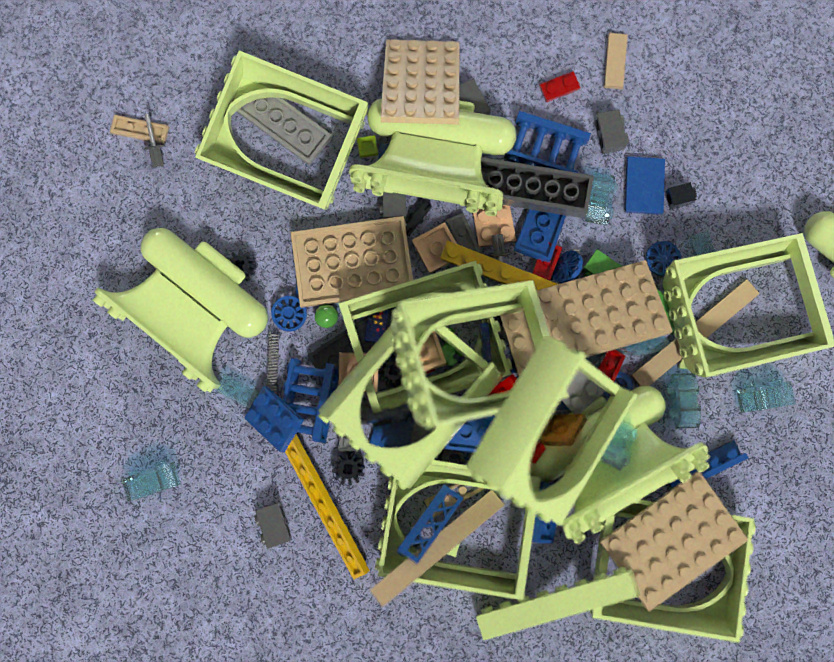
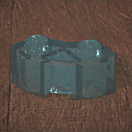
(601, 197)
(646, 347)
(684, 393)
(765, 397)
(619, 449)
(150, 481)

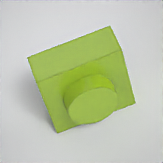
(367, 146)

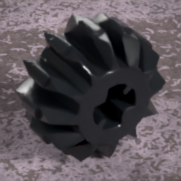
(244, 258)
(386, 371)
(341, 467)

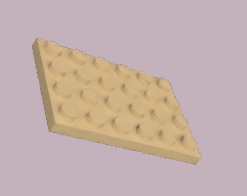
(421, 82)
(350, 260)
(674, 540)

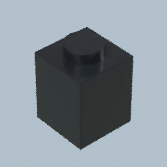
(680, 195)

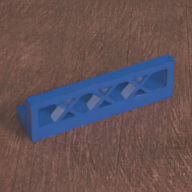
(719, 460)
(422, 523)

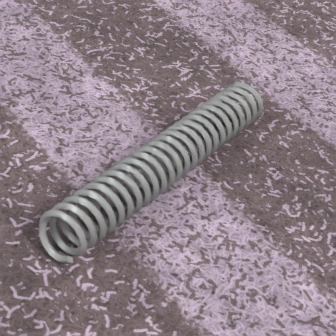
(271, 366)

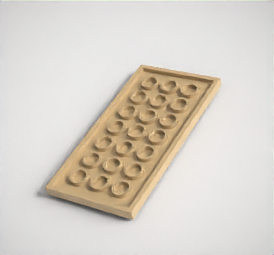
(594, 314)

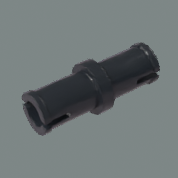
(416, 217)

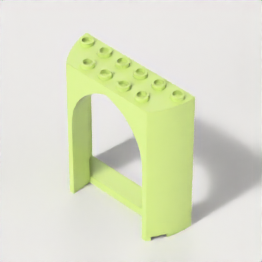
(259, 79)
(688, 275)
(453, 280)
(420, 317)
(509, 442)
(412, 460)
(446, 573)
(712, 617)

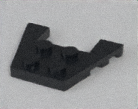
(389, 416)

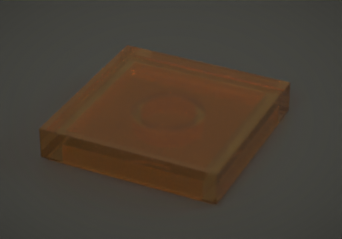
(562, 429)

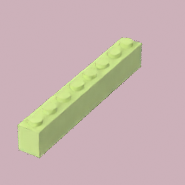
(558, 604)

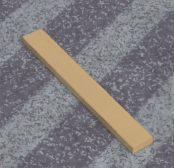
(705, 325)
(446, 540)

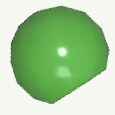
(326, 316)

